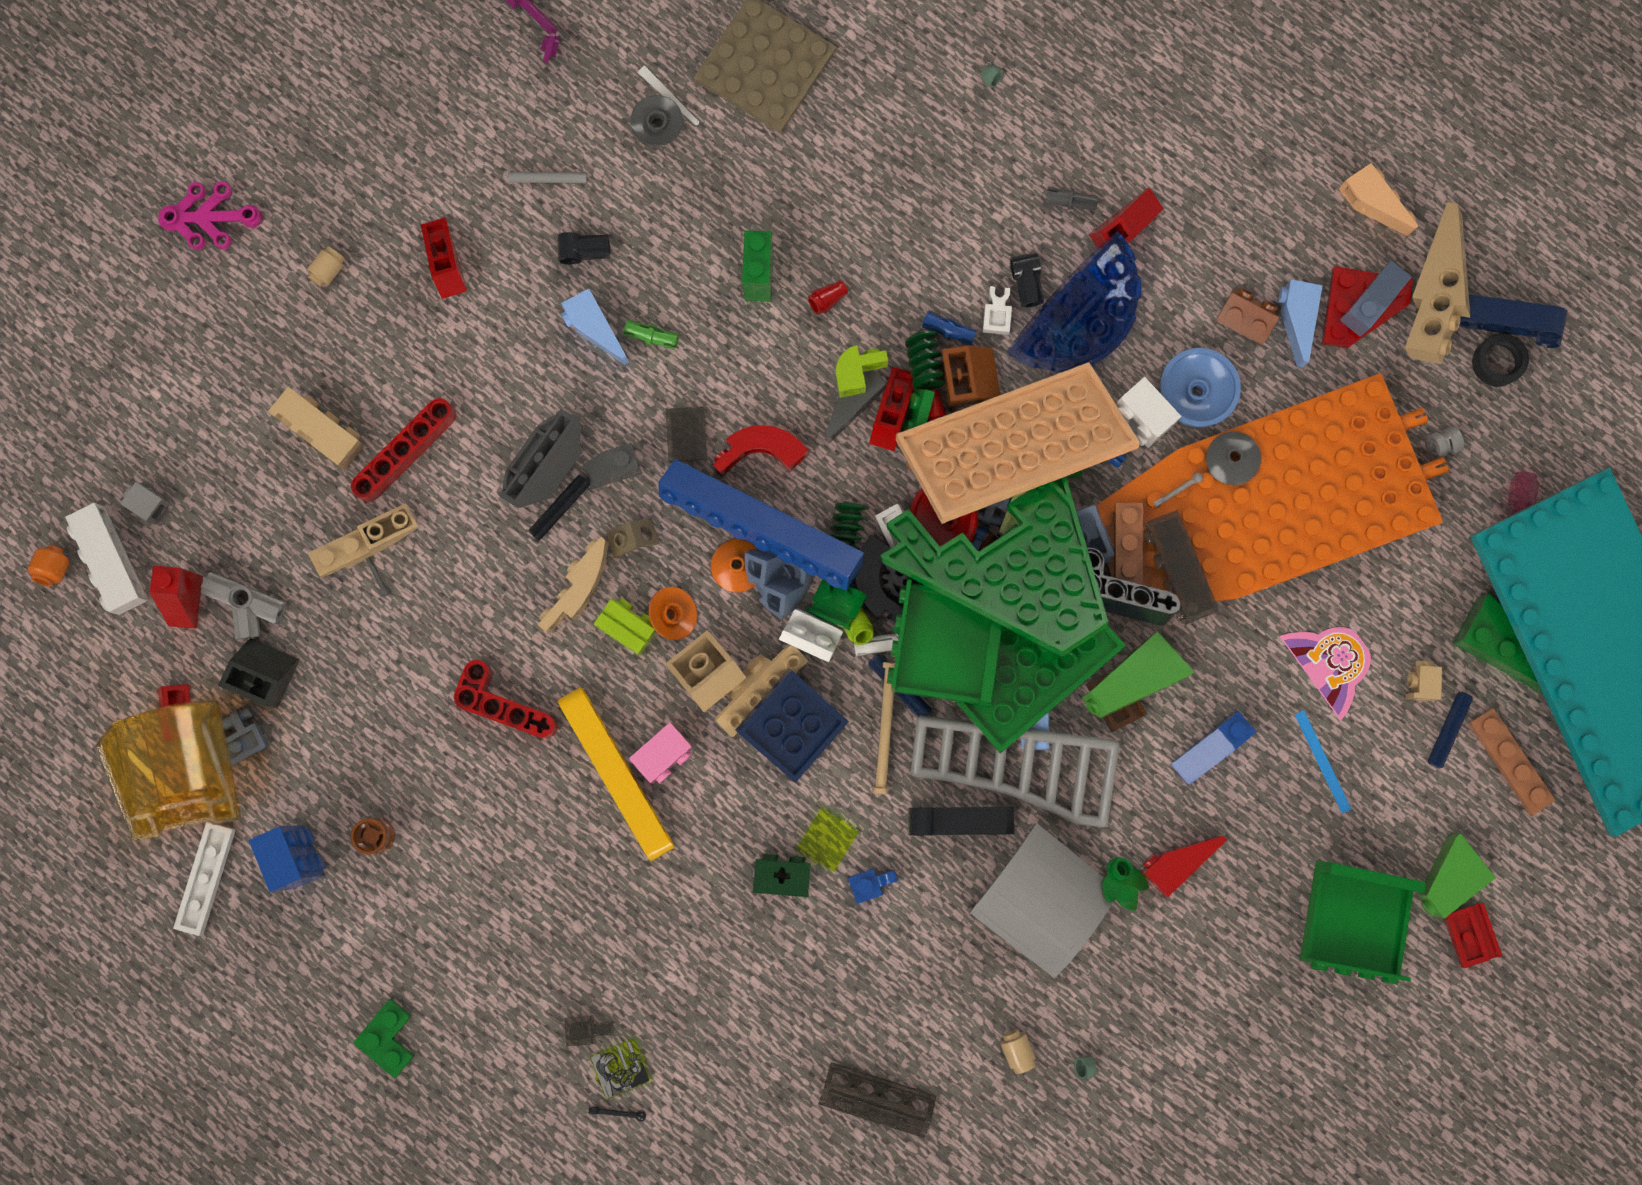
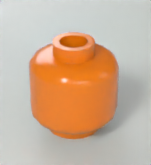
(48, 566)

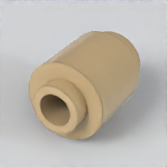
(325, 266)
(1018, 1051)

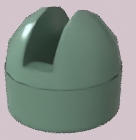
(991, 75)
(1085, 1067)

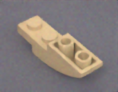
(364, 542)
(585, 579)

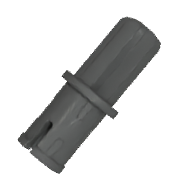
(1070, 199)

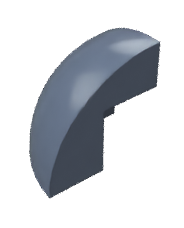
(778, 582)

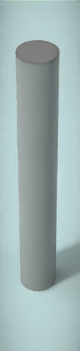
(547, 177)

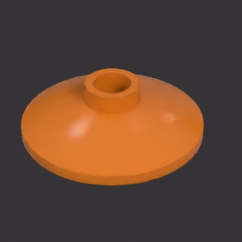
(721, 566)
(681, 609)

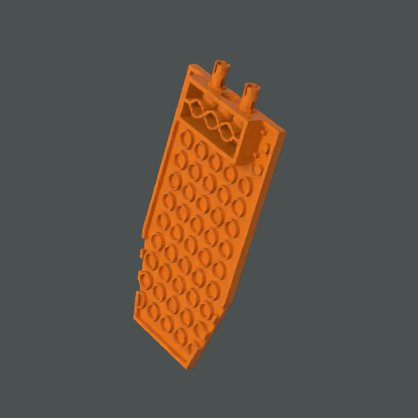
(1327, 488)

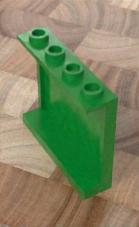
(943, 648)
(1358, 921)

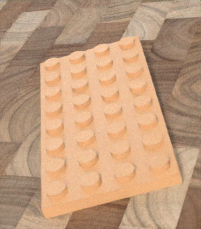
(1016, 442)

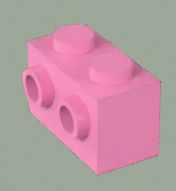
(662, 753)

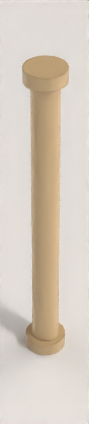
(885, 733)

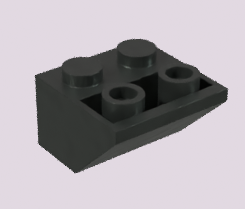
(259, 673)

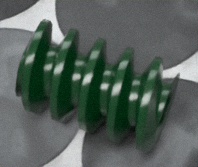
(922, 361)
(847, 522)

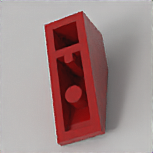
(443, 258)
(892, 409)
(1176, 865)

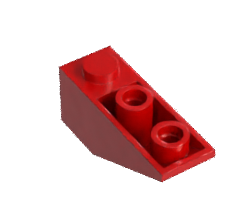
(1130, 219)

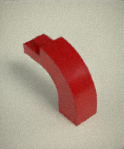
(761, 439)

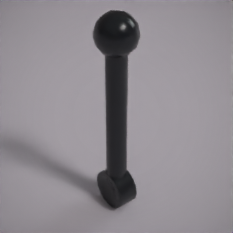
(640, 1115)

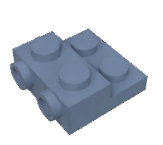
(1094, 532)

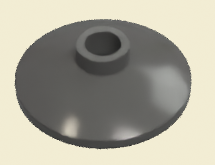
(656, 109)
(1230, 471)

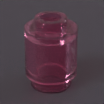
(1523, 491)

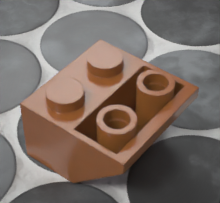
(969, 375)

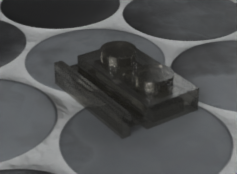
(686, 434)

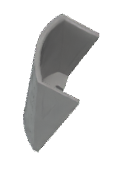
(1044, 902)

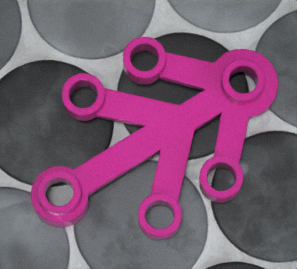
(205, 216)

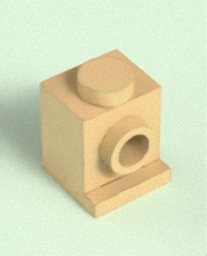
(1425, 682)

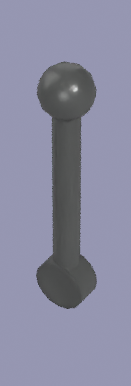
(384, 590)

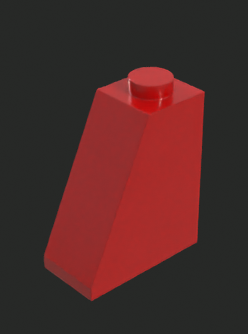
(176, 595)

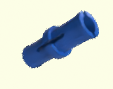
(949, 328)

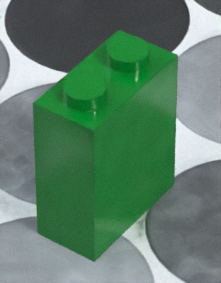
(757, 266)

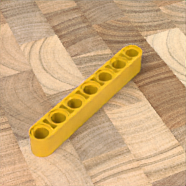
(616, 774)

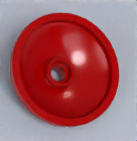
(942, 533)

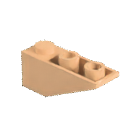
(1374, 198)

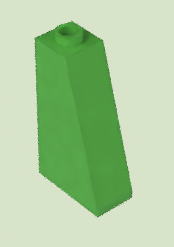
(1141, 674)

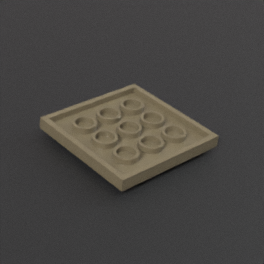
(765, 64)

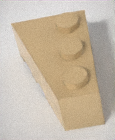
(316, 427)

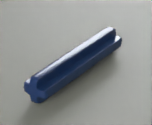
(913, 702)
(1450, 729)

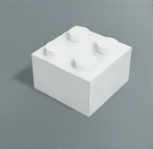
(1147, 412)

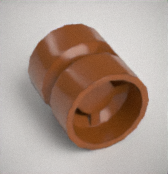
(372, 836)

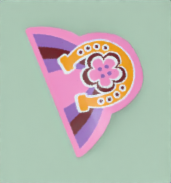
(1333, 662)

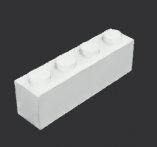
(105, 558)

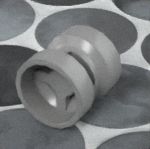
(1446, 442)

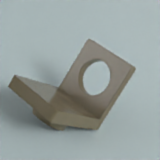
(629, 537)

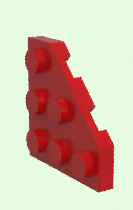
(1344, 290)

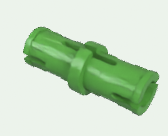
(651, 334)

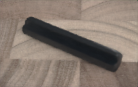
(559, 507)

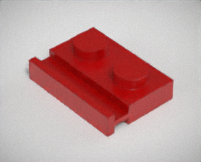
(1472, 935)

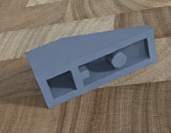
(1375, 298)

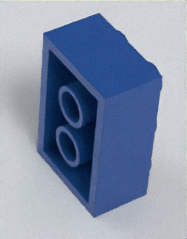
(287, 857)

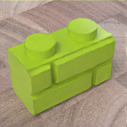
(626, 626)

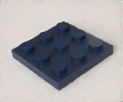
(792, 725)

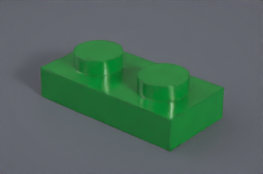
(919, 406)

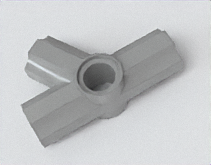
(247, 615)

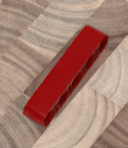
(390, 452)

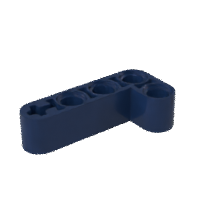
(1517, 318)

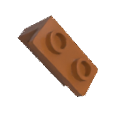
(1249, 315)

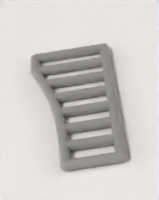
(996, 783)

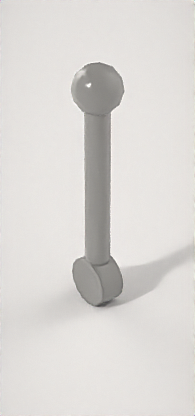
(1196, 478)

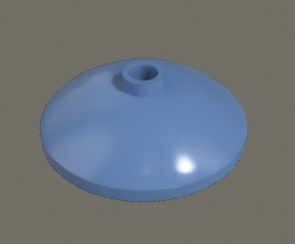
(1212, 376)

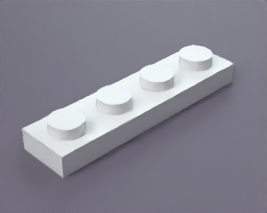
(204, 879)

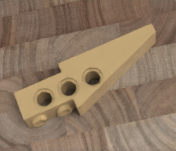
(1443, 265)

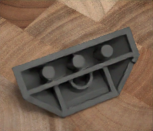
(543, 461)

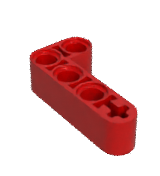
(507, 707)

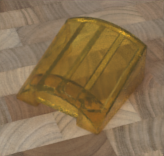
(170, 768)

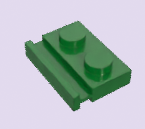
(836, 604)

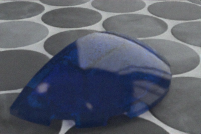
(1086, 313)

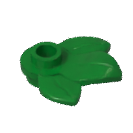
(1123, 884)

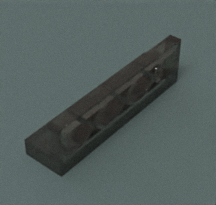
(877, 1109)

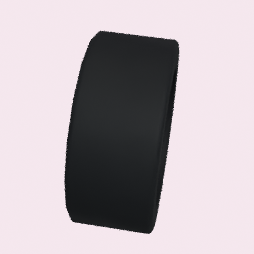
(1518, 351)

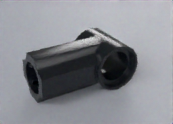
(575, 248)
(1027, 273)

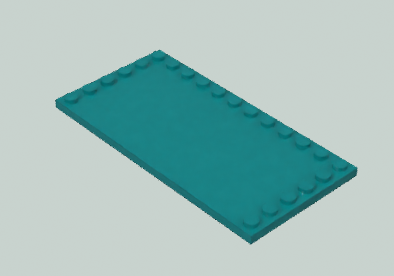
(1575, 604)

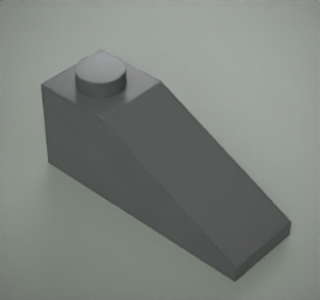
(850, 407)

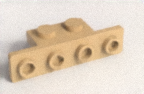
(760, 678)

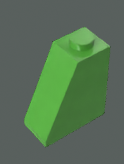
(1454, 877)

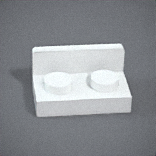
(811, 634)

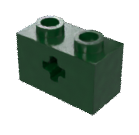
(768, 884)

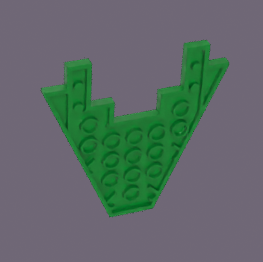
(1027, 581)

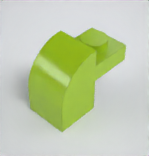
(851, 366)

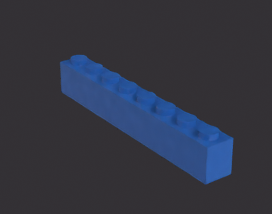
(760, 525)

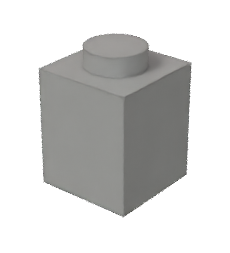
(145, 503)

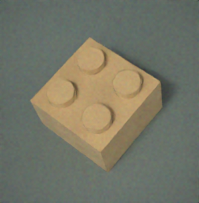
(705, 670)

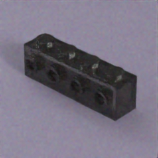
(1180, 567)

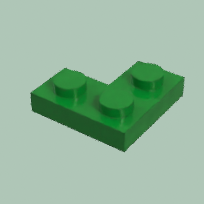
(379, 1042)

